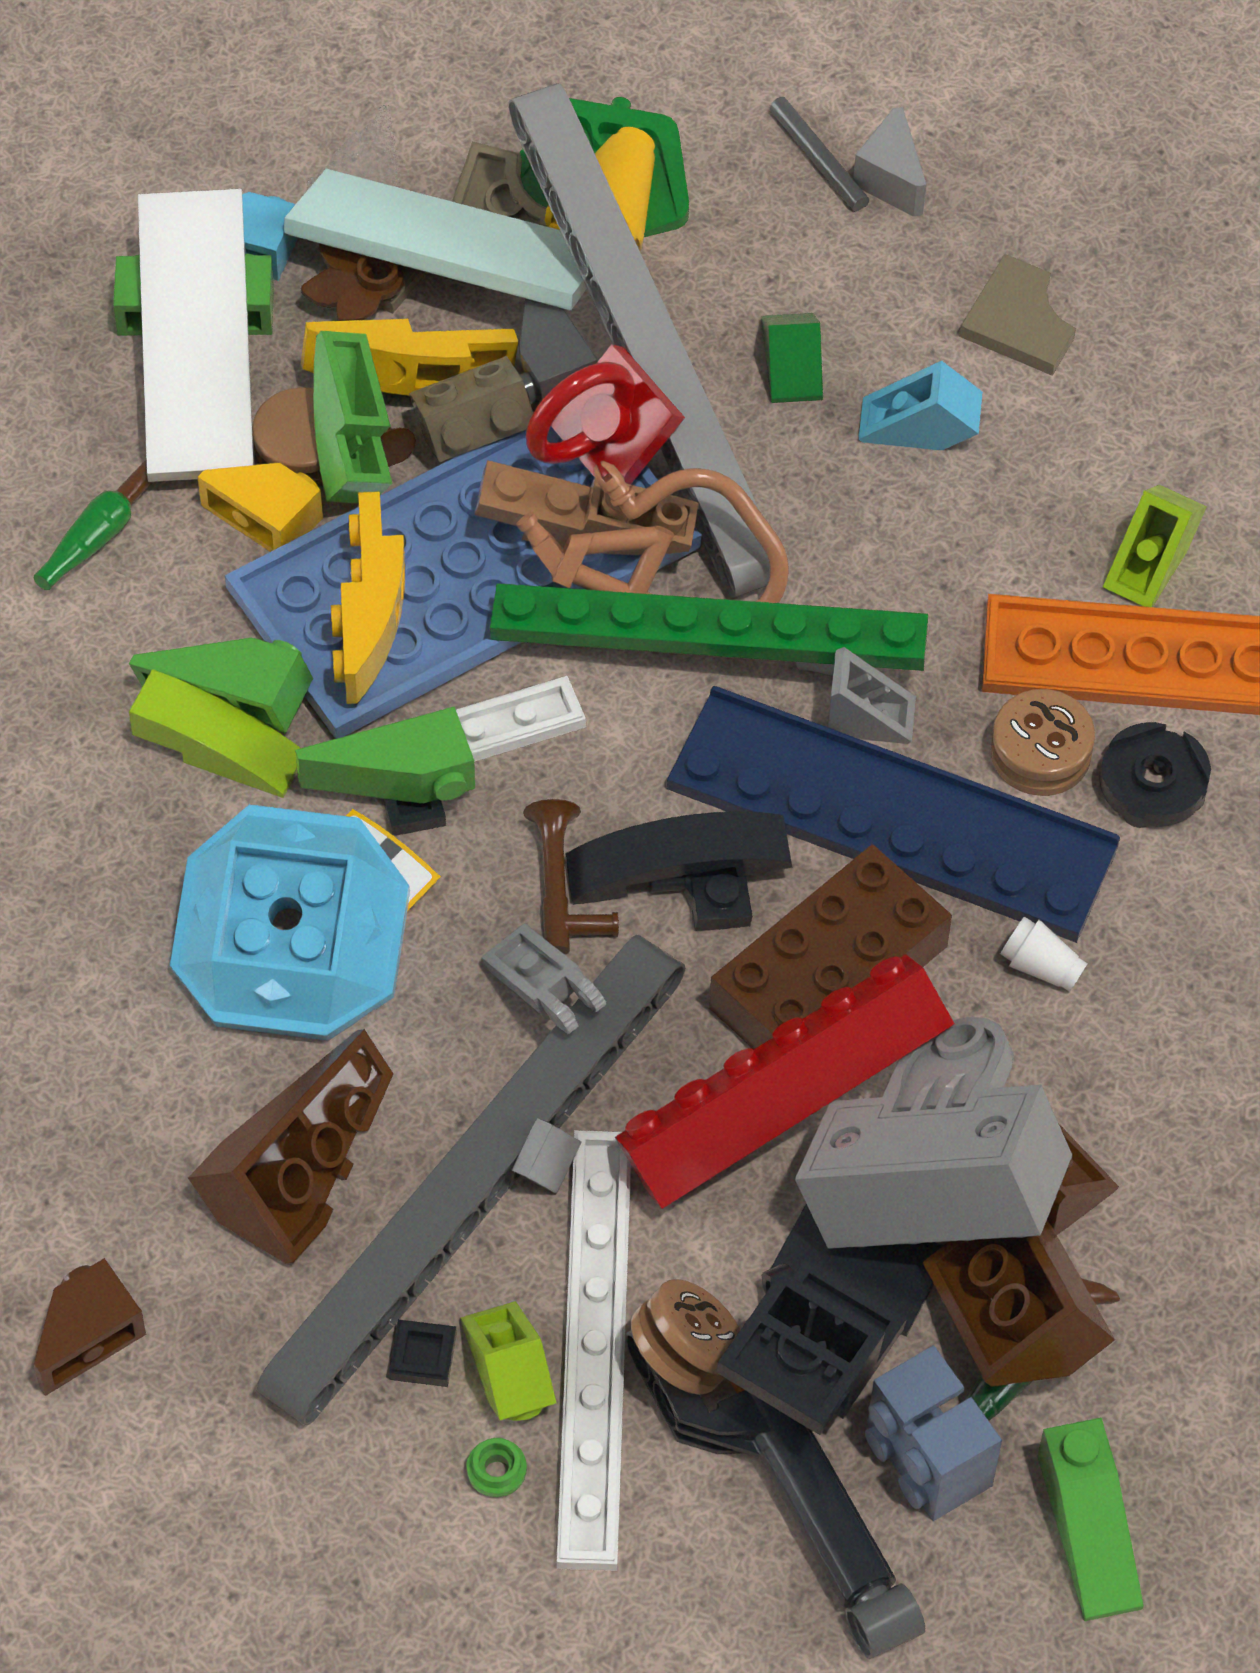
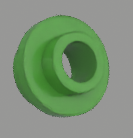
(496, 1451)

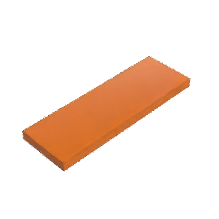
(1123, 653)

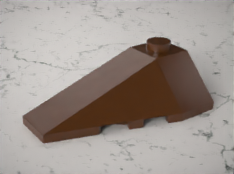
(281, 1164)

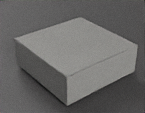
(546, 1155)

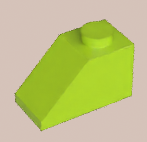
(1154, 545)
(509, 1361)

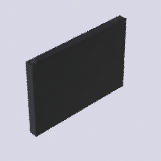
(883, 1272)

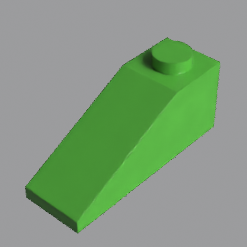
(246, 672)
(399, 761)
(1090, 1517)

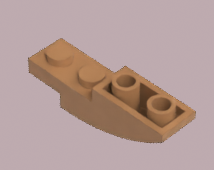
(573, 508)

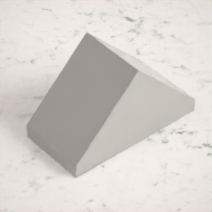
(890, 165)
(869, 702)

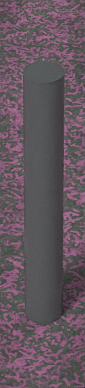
(819, 154)

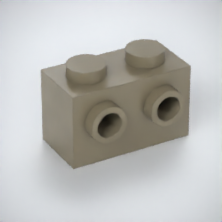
(472, 409)

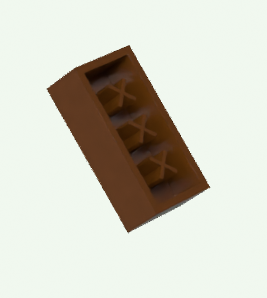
(828, 944)

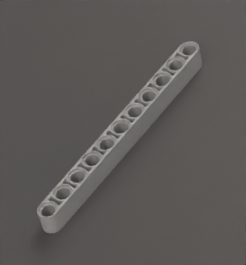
(637, 319)

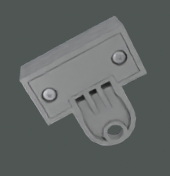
(939, 1150)

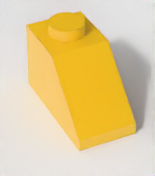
(263, 501)

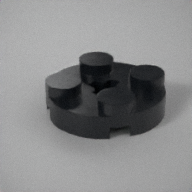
(1148, 802)

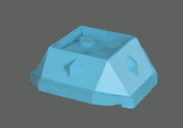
(302, 978)

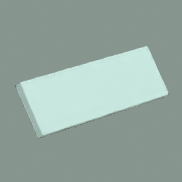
(438, 238)

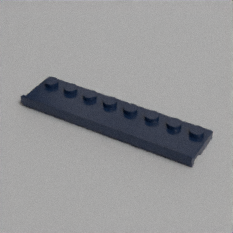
(921, 817)

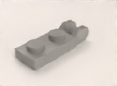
(541, 976)

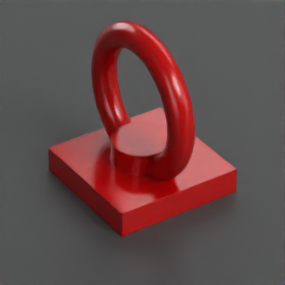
(604, 415)

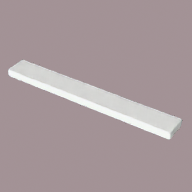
(594, 1355)

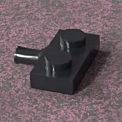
(716, 898)

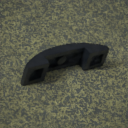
(677, 848)

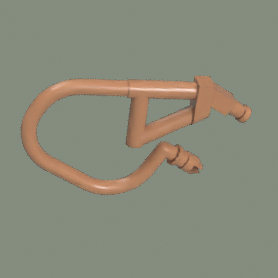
(566, 562)

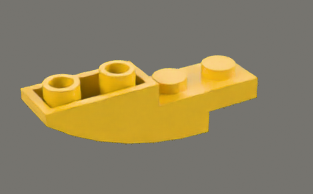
(416, 359)
(369, 603)

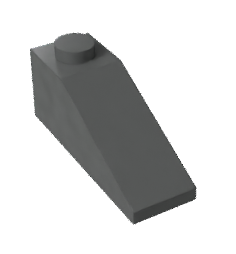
(549, 349)

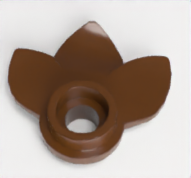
(351, 283)

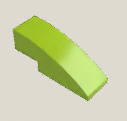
(213, 734)

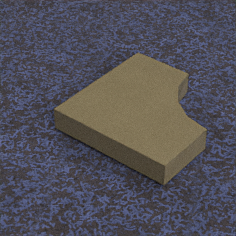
(494, 184)
(1017, 318)

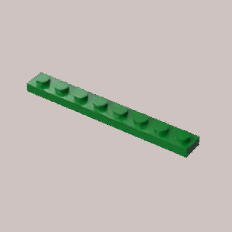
(707, 626)

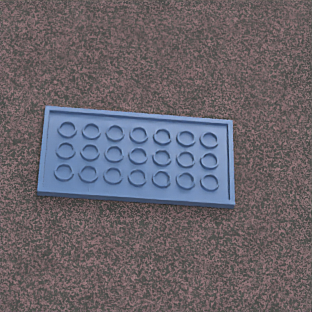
(449, 582)

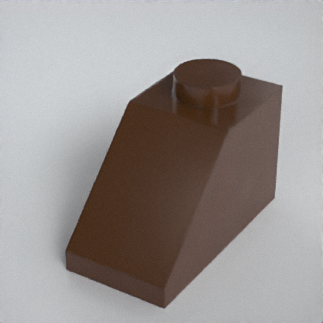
(85, 1324)

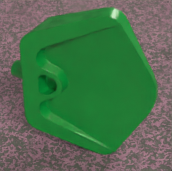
(668, 194)

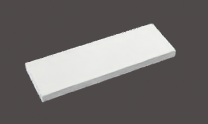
(194, 333)

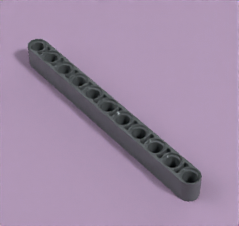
(465, 1184)

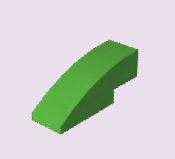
(349, 417)

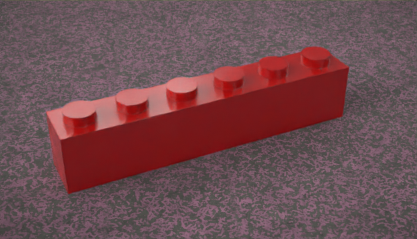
(784, 1079)

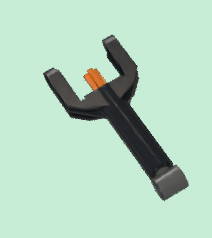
(811, 1491)

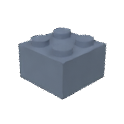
(938, 1454)

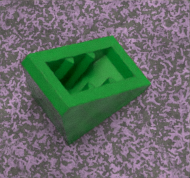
(793, 357)

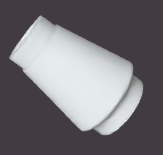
(1043, 955)

